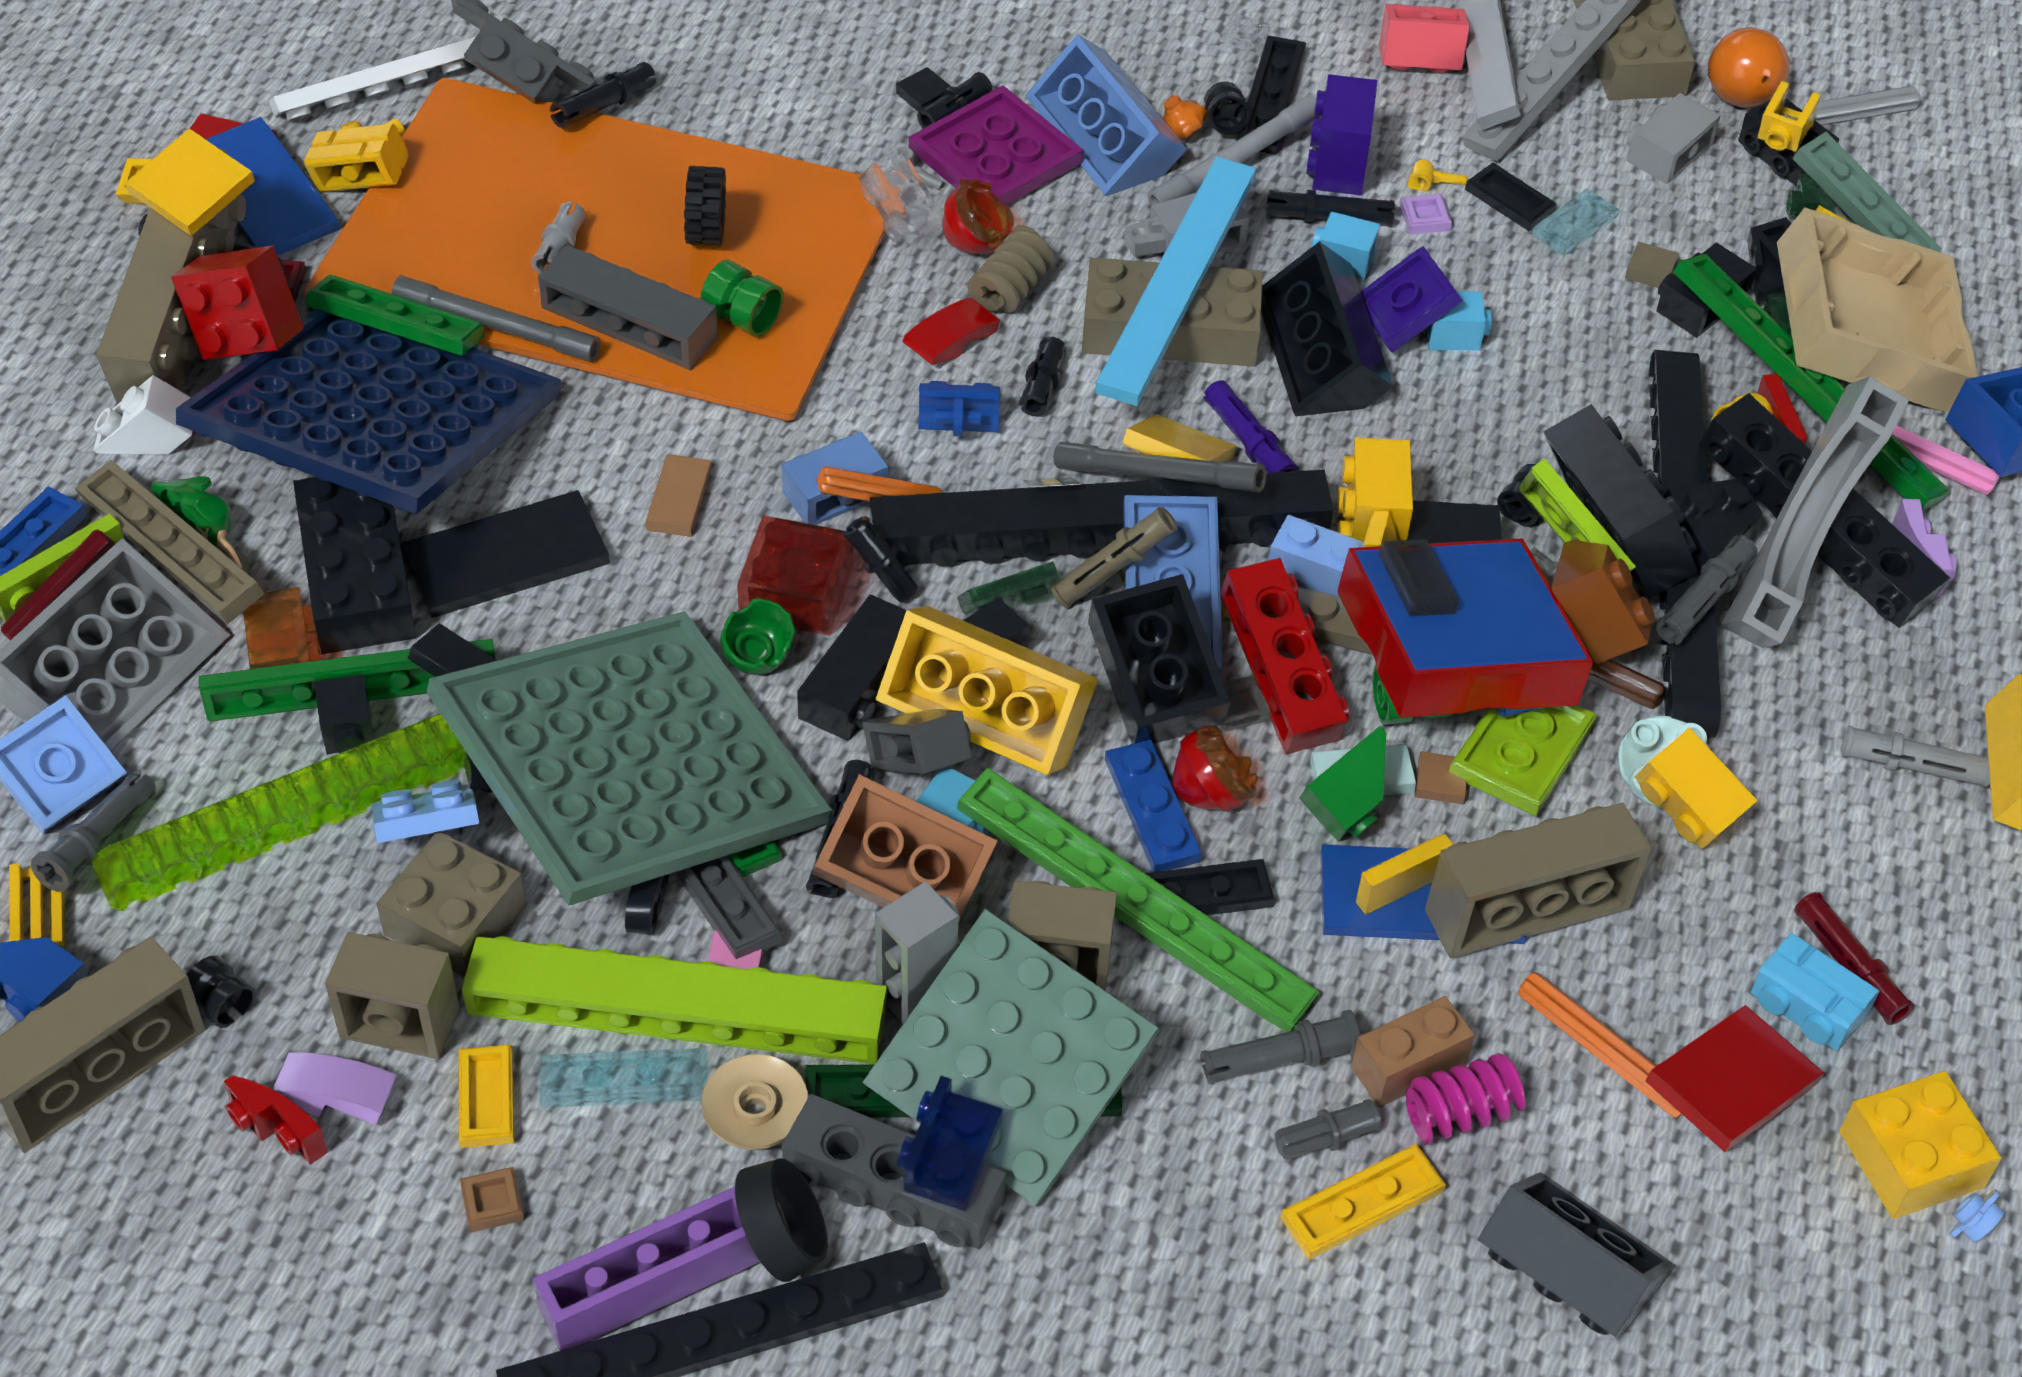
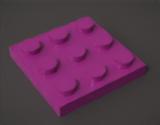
(997, 143)

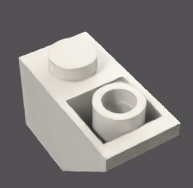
(142, 421)

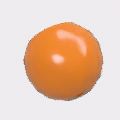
(1748, 67)

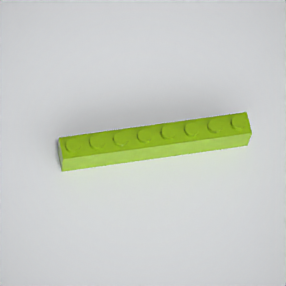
(676, 999)

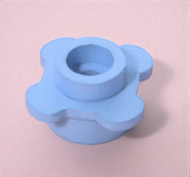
(1977, 1216)

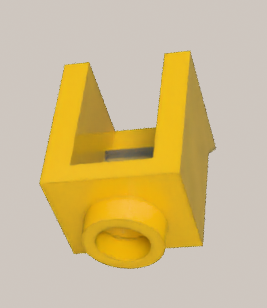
(1783, 126)

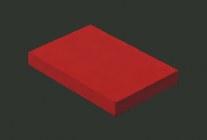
(1734, 1078)

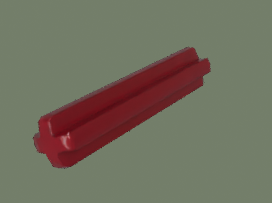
(64, 576)

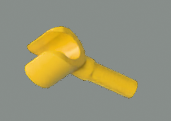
(1424, 174)

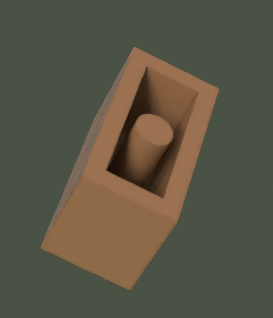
(1409, 1048)

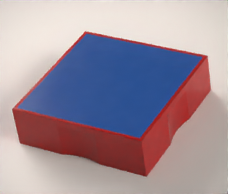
(1498, 650)

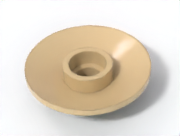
(749, 1082)

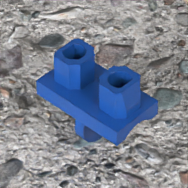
(959, 407)

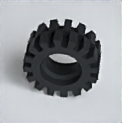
(705, 205)

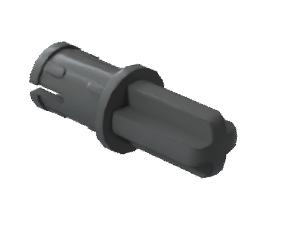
(1328, 1130)

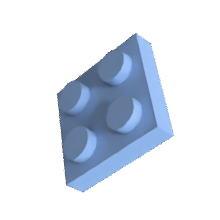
(56, 764)
(411, 815)

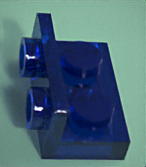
(949, 1146)

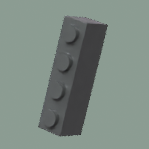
(628, 307)

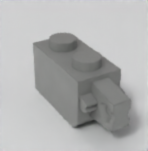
(1156, 232)

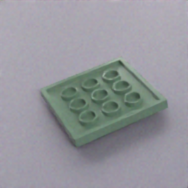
(1019, 1037)

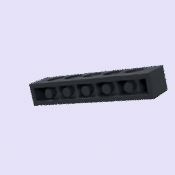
(1860, 541)

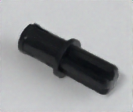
(880, 558)

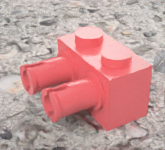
(1423, 37)

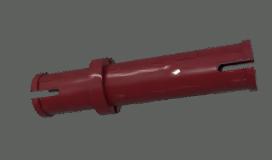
(1852, 955)

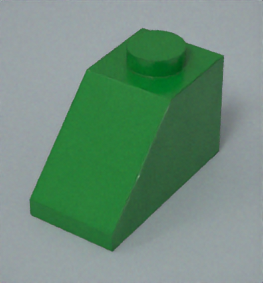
(1350, 788)

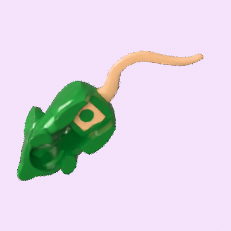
(199, 509)

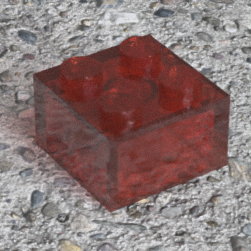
(800, 569)

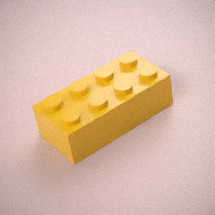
(1007, 693)

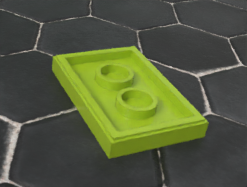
(1564, 509)
(1522, 753)

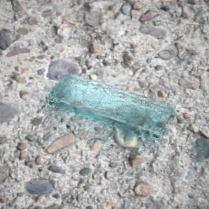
(620, 1078)

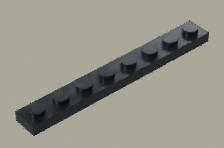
(750, 1321)

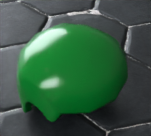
(752, 631)

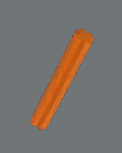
(1592, 1035)

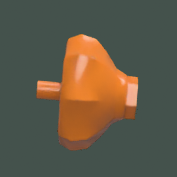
(1183, 116)

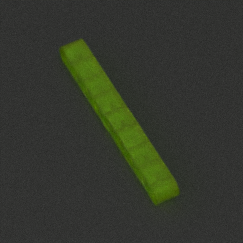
(276, 812)

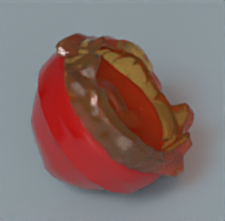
(976, 218)
(1210, 773)

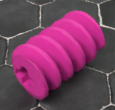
(1463, 1094)

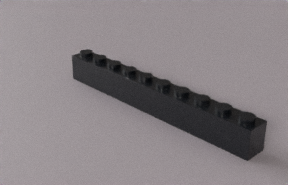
(1078, 517)

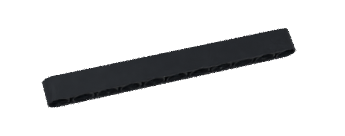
(1680, 461)

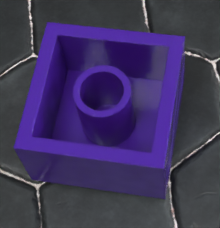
(1342, 134)

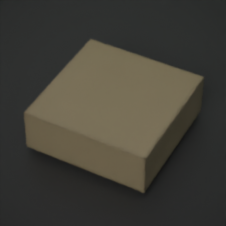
(1651, 264)

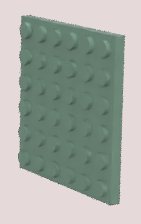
(627, 755)

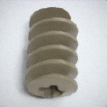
(1011, 271)

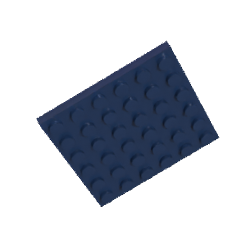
(370, 409)

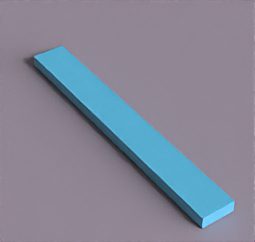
(1175, 282)

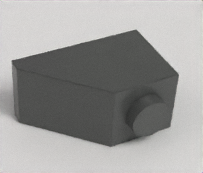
(918, 741)

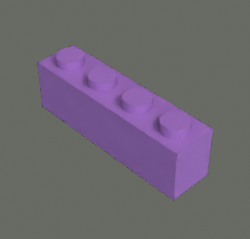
(644, 1271)

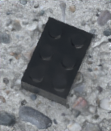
(1158, 660)

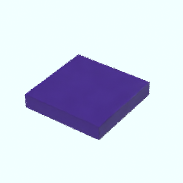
(1409, 299)

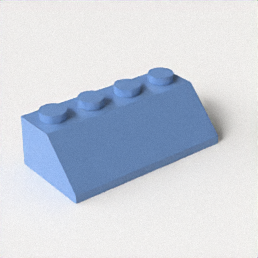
(1106, 117)

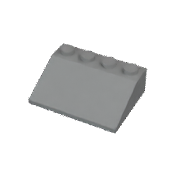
(109, 645)

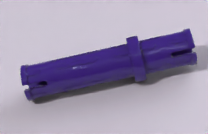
(1259, 443)

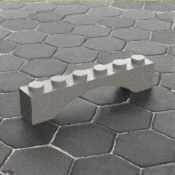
(1783, 566)

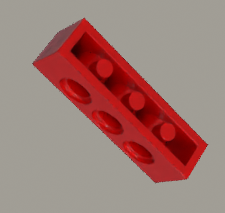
(1297, 721)

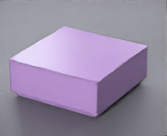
(1425, 214)

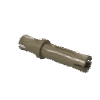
(1153, 528)

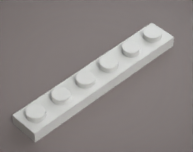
(371, 80)

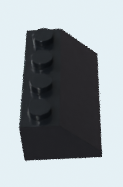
(1323, 335)

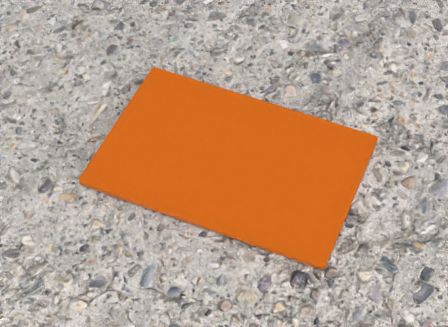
(496, 170)

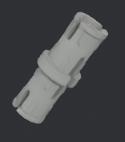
(558, 235)

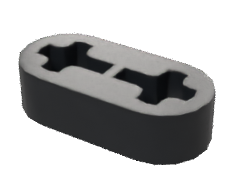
(645, 905)

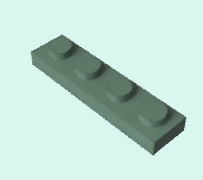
(1858, 192)

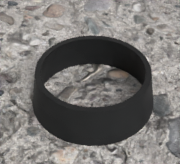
(756, 1196)

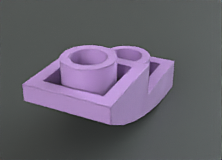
(1917, 529)
(334, 1081)

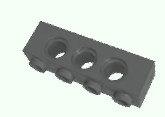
(832, 1129)

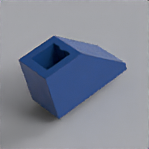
(35, 974)

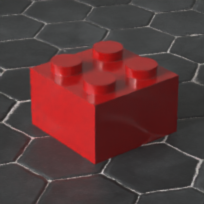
(238, 302)

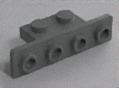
(513, 58)

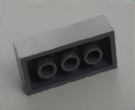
(1623, 498)
(352, 567)

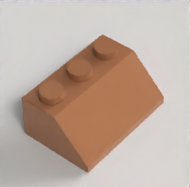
(894, 844)

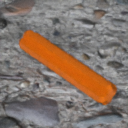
(864, 485)

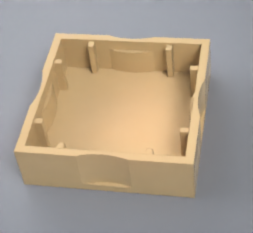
(1875, 309)

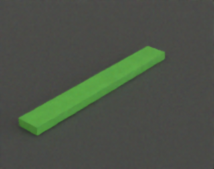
(1139, 900)

